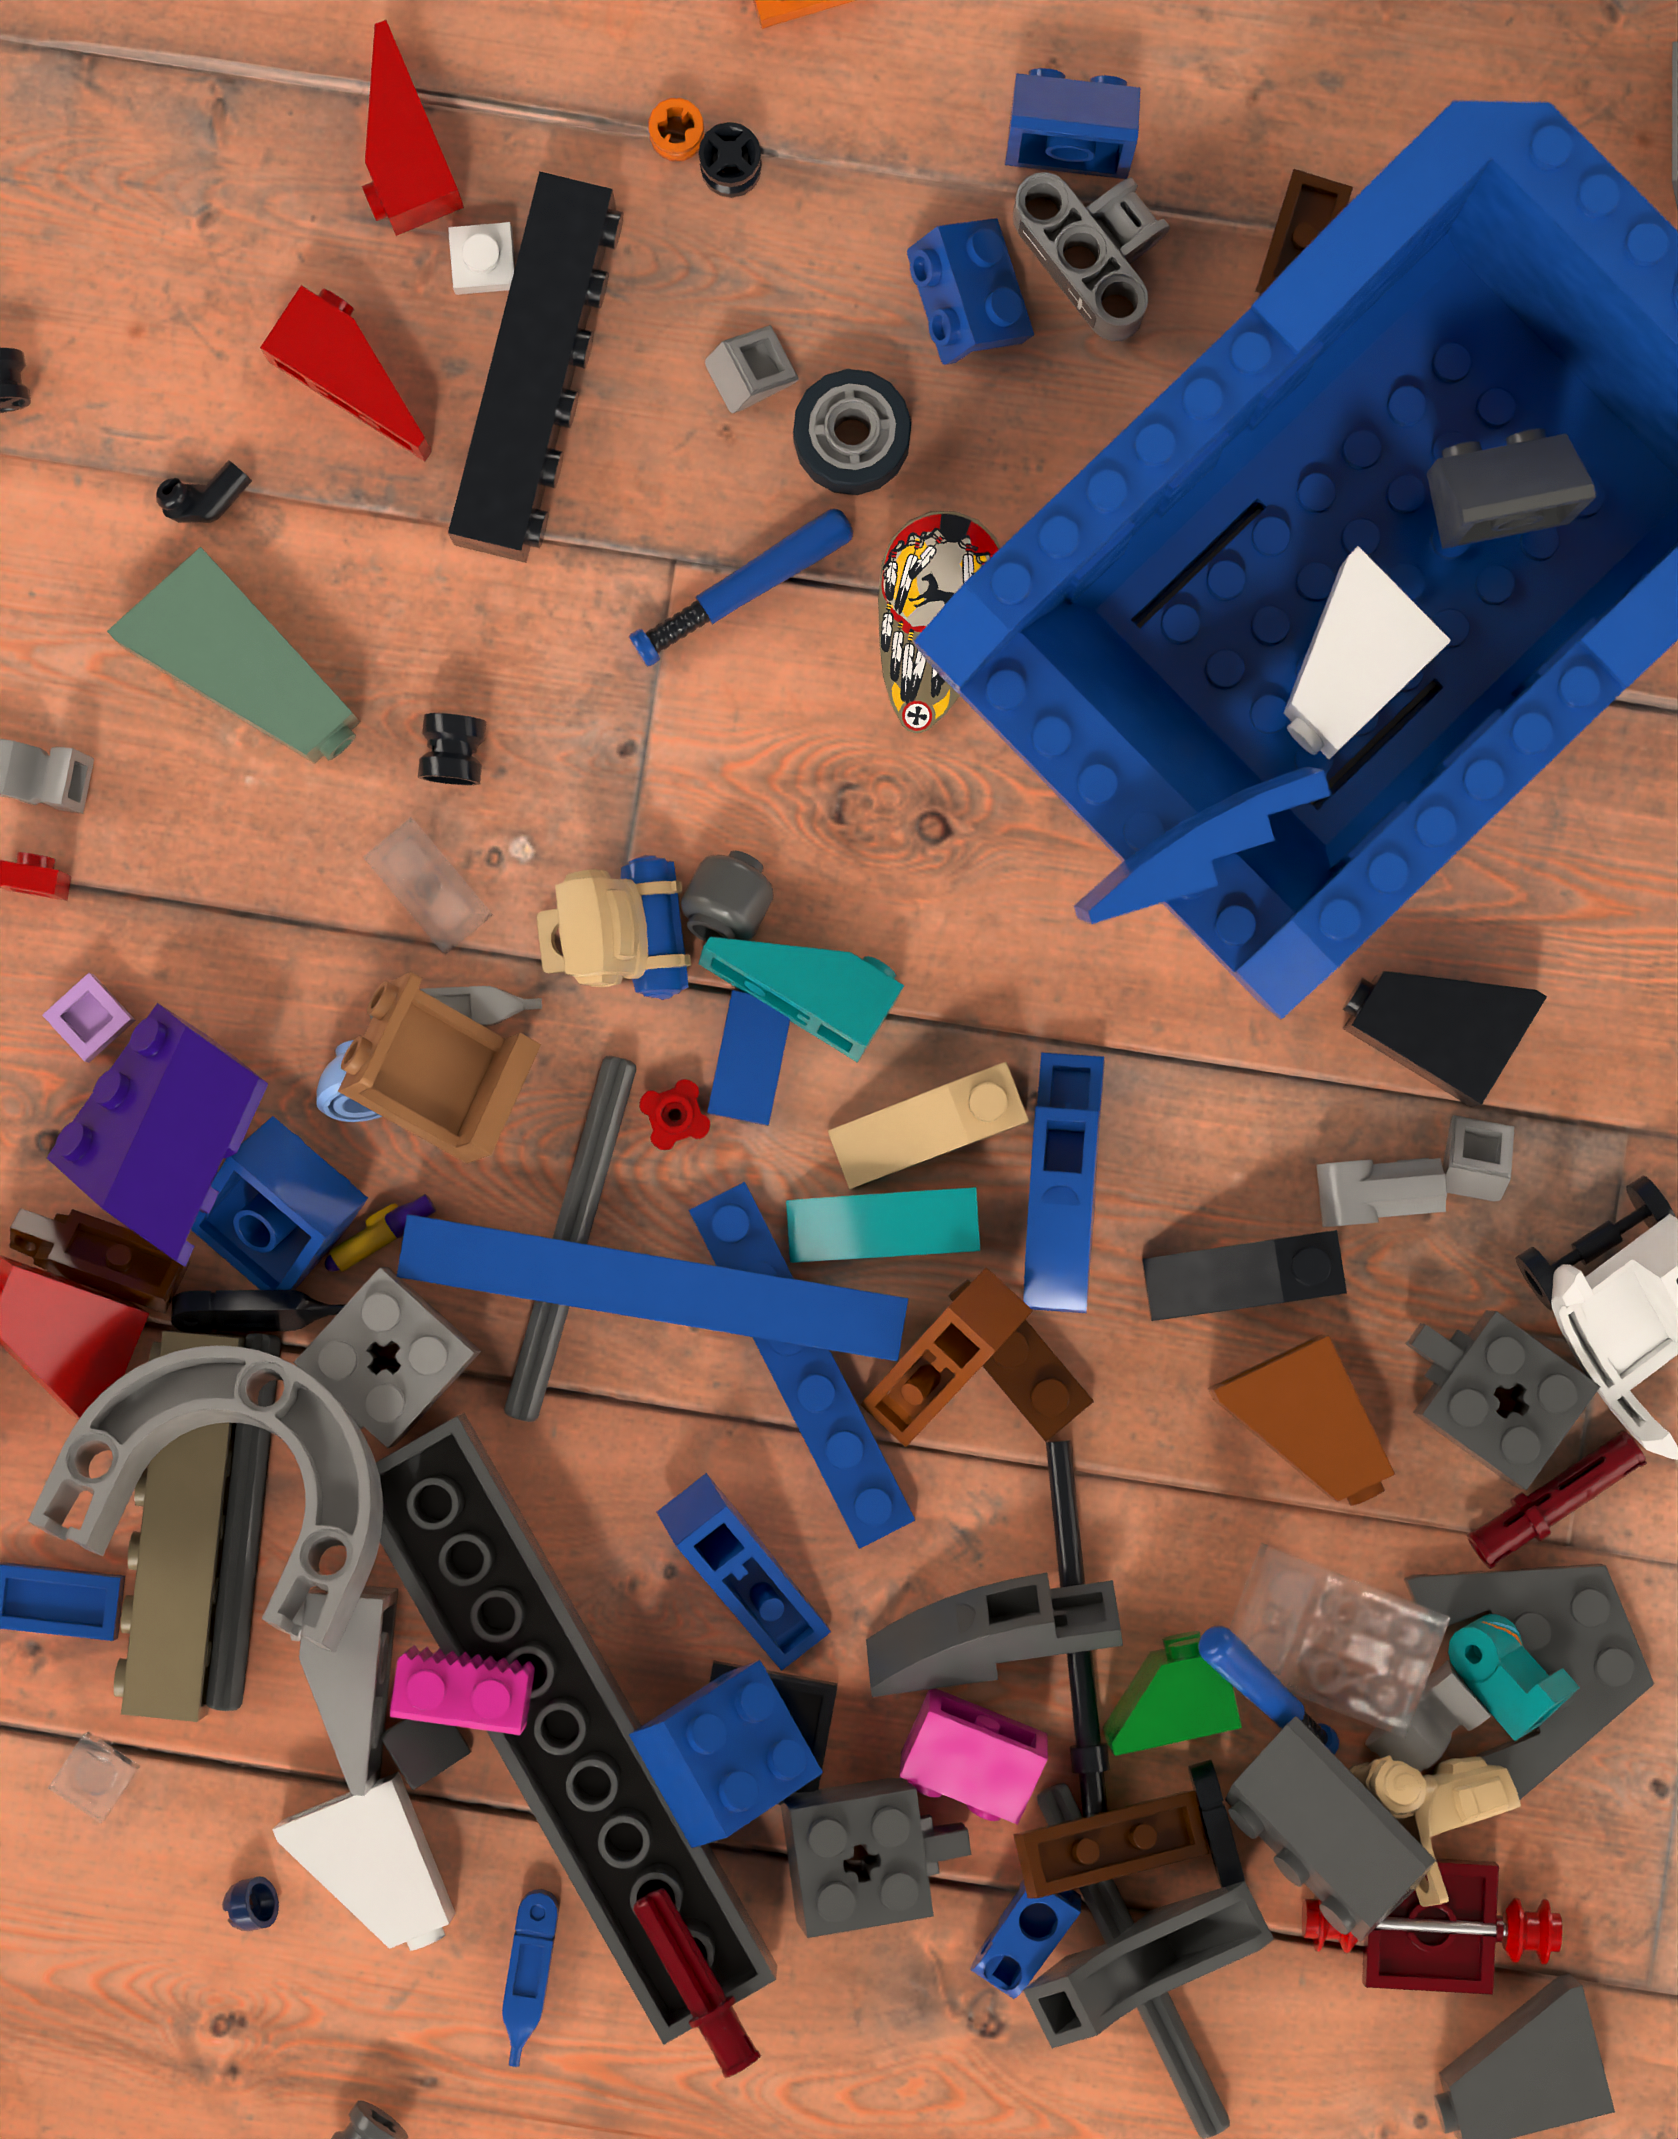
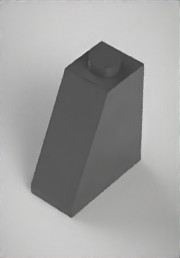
(1528, 2071)

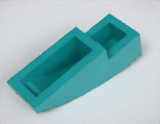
(883, 1225)

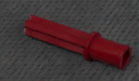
(696, 1983)

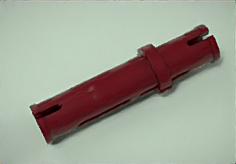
(1537, 1512)

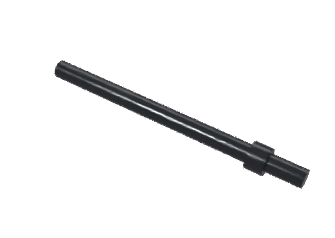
(1089, 1755)

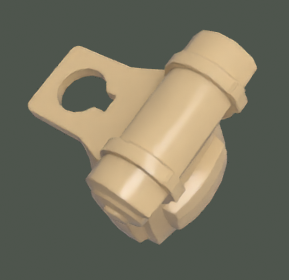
(1427, 1805)

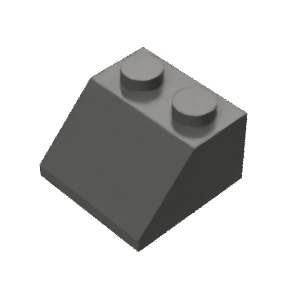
(1507, 488)

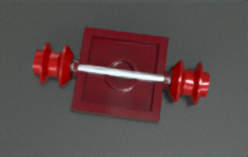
(1447, 1943)

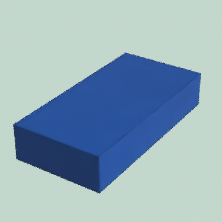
(749, 1060)
(60, 1601)

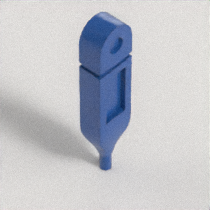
(529, 1968)

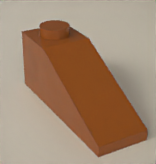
(946, 1356)

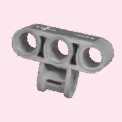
(1113, 228)

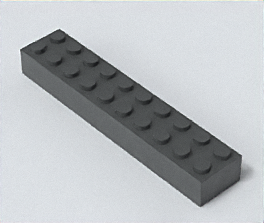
(497, 1596)

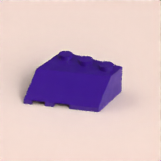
(160, 1130)

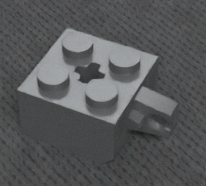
(1462, 1401)
(890, 1880)

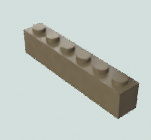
(176, 1564)

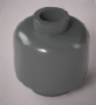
(727, 897)

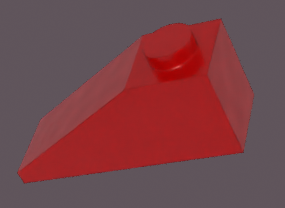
(401, 150)
(330, 355)

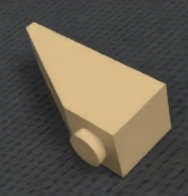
(928, 1125)

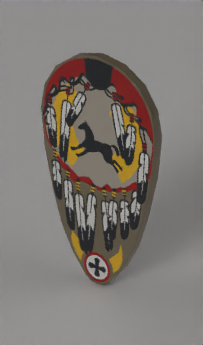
(917, 578)

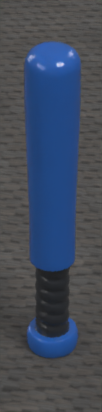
(753, 579)
(1257, 1683)

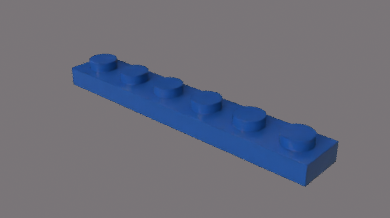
(809, 1380)

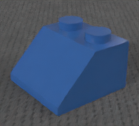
(1073, 124)
(277, 1208)

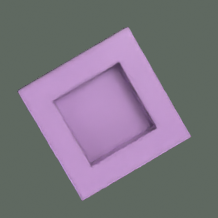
(88, 1017)

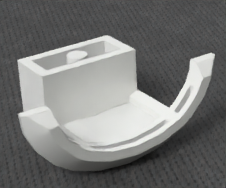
(1625, 1324)

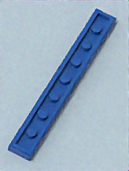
(652, 1287)

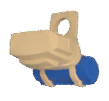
(619, 929)

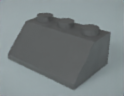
(1327, 1831)

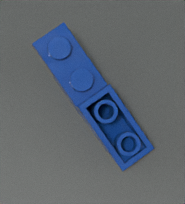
(1063, 1182)

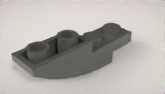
(992, 1624)

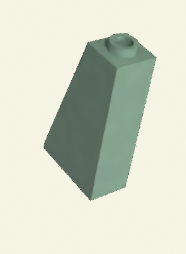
(227, 651)

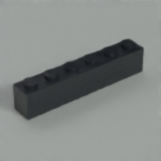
(534, 368)

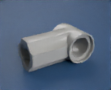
(1367, 1191)

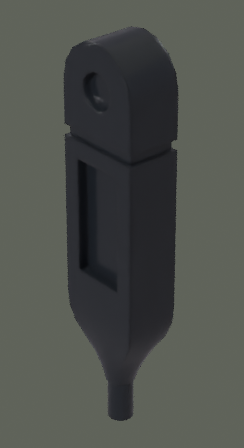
(247, 1310)
(1216, 1823)

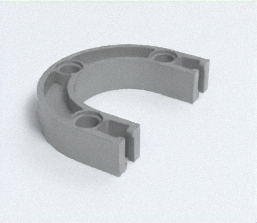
(222, 1386)

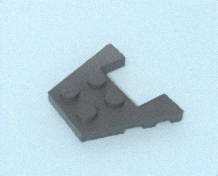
(1567, 1622)

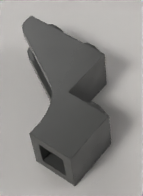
(1148, 1959)

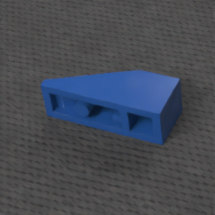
(742, 1571)

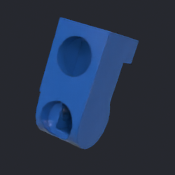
(1025, 1939)

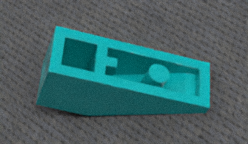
(817, 989)

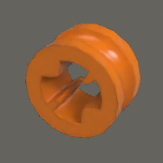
(659, 122)

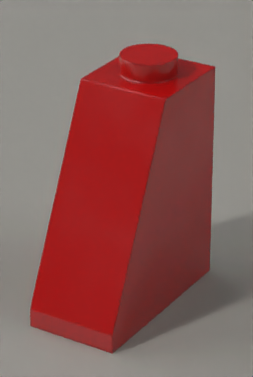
(66, 1333)

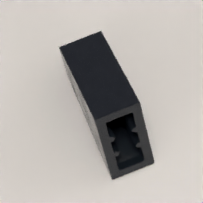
(1443, 1027)

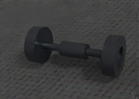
(1649, 1207)

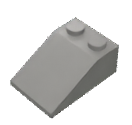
(353, 1681)

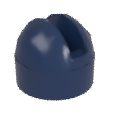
(255, 1916)

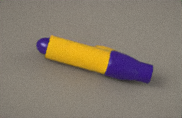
(381, 1230)

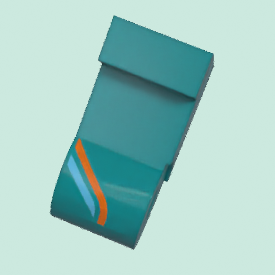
(1506, 1676)

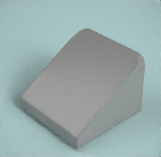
(750, 368)
(1478, 1158)

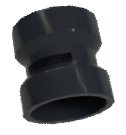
(452, 745)

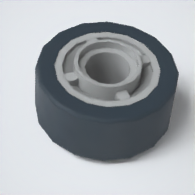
(845, 397)

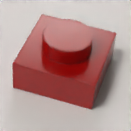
(34, 876)

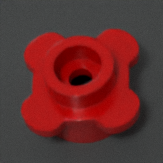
(657, 1108)

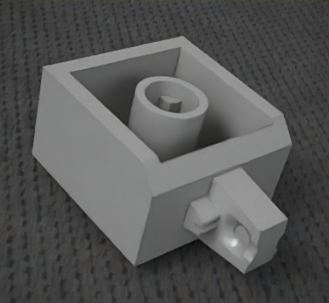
(346, 1357)

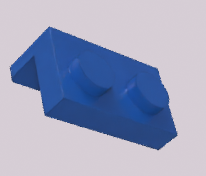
(969, 289)

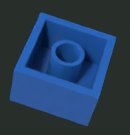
(726, 1754)

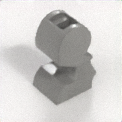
(36, 777)
(1441, 1709)

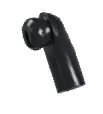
(202, 502)

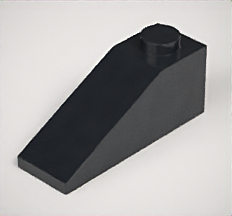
(1244, 1275)

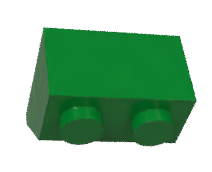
(1172, 1700)

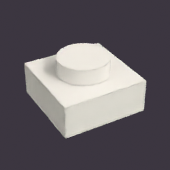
(482, 257)

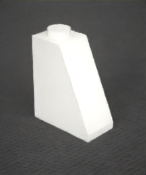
(1359, 656)
(374, 1862)

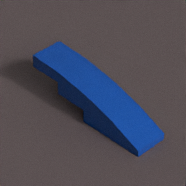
(1183, 856)

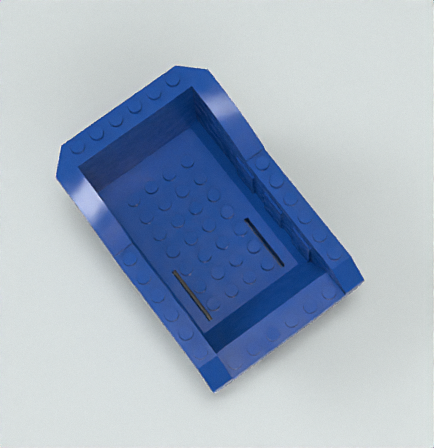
(1176, 582)

